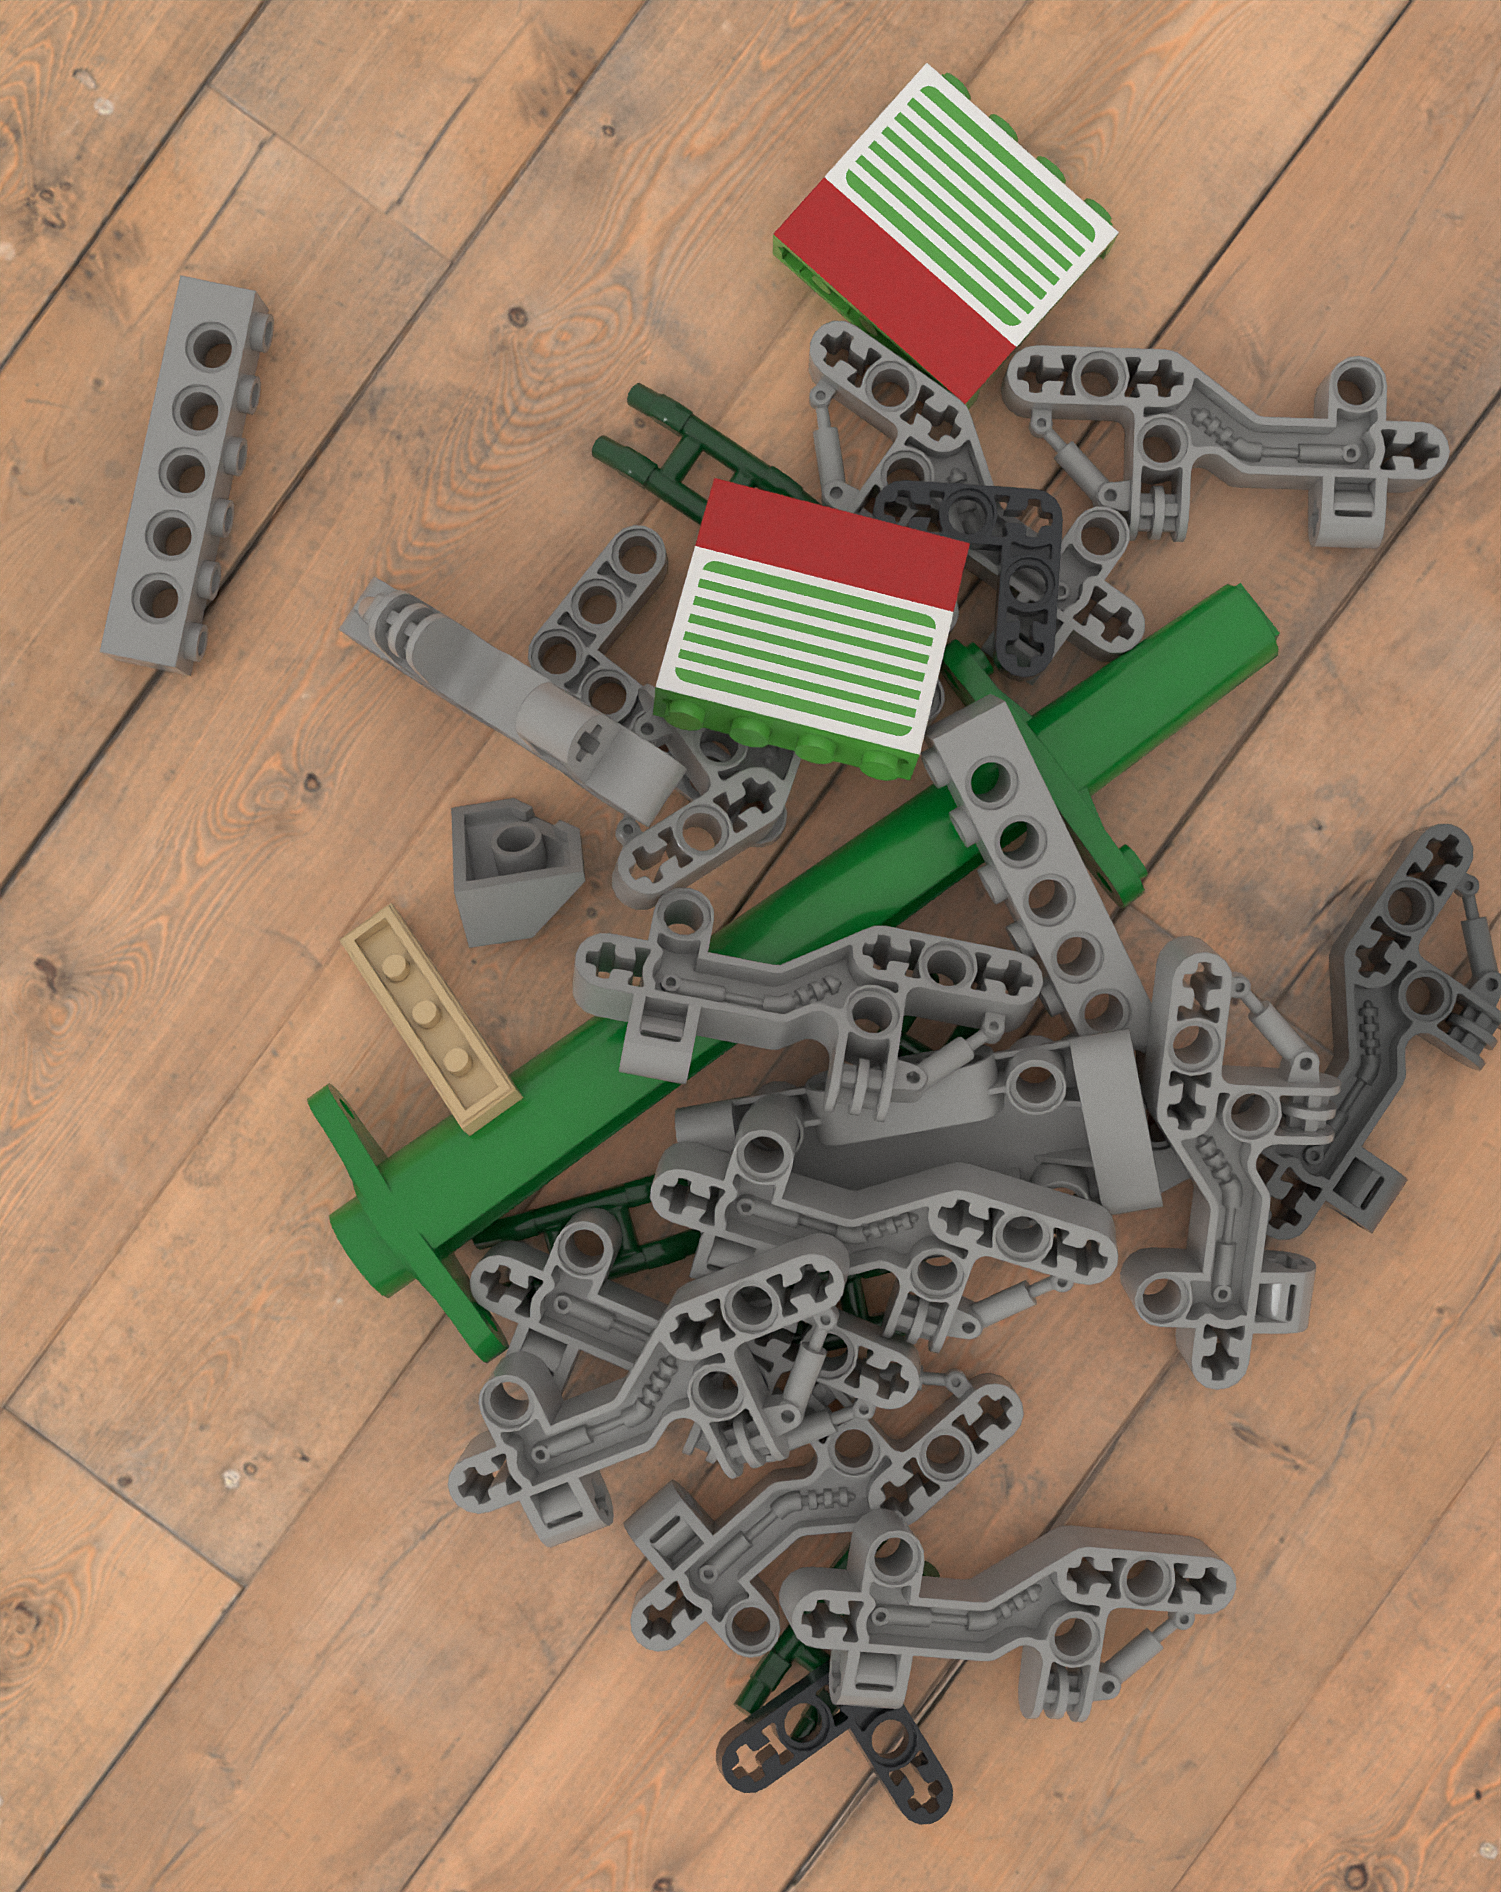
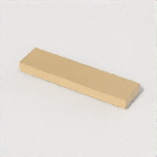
(431, 1020)

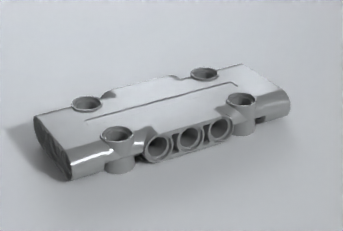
(1069, 1132)

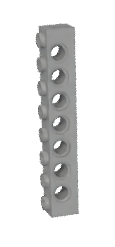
(990, 734)

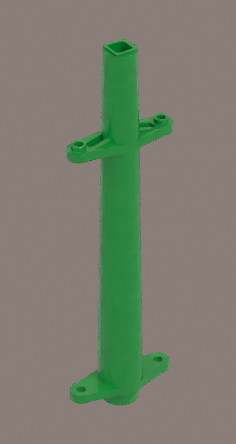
(453, 1185)

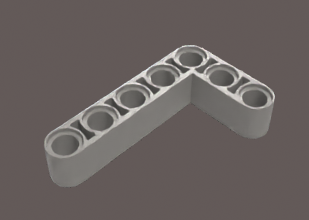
(593, 641)

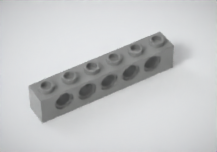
(201, 318)

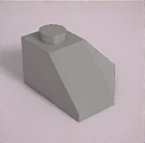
(511, 870)

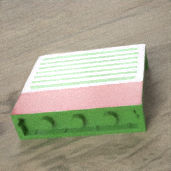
(943, 235)
(810, 631)

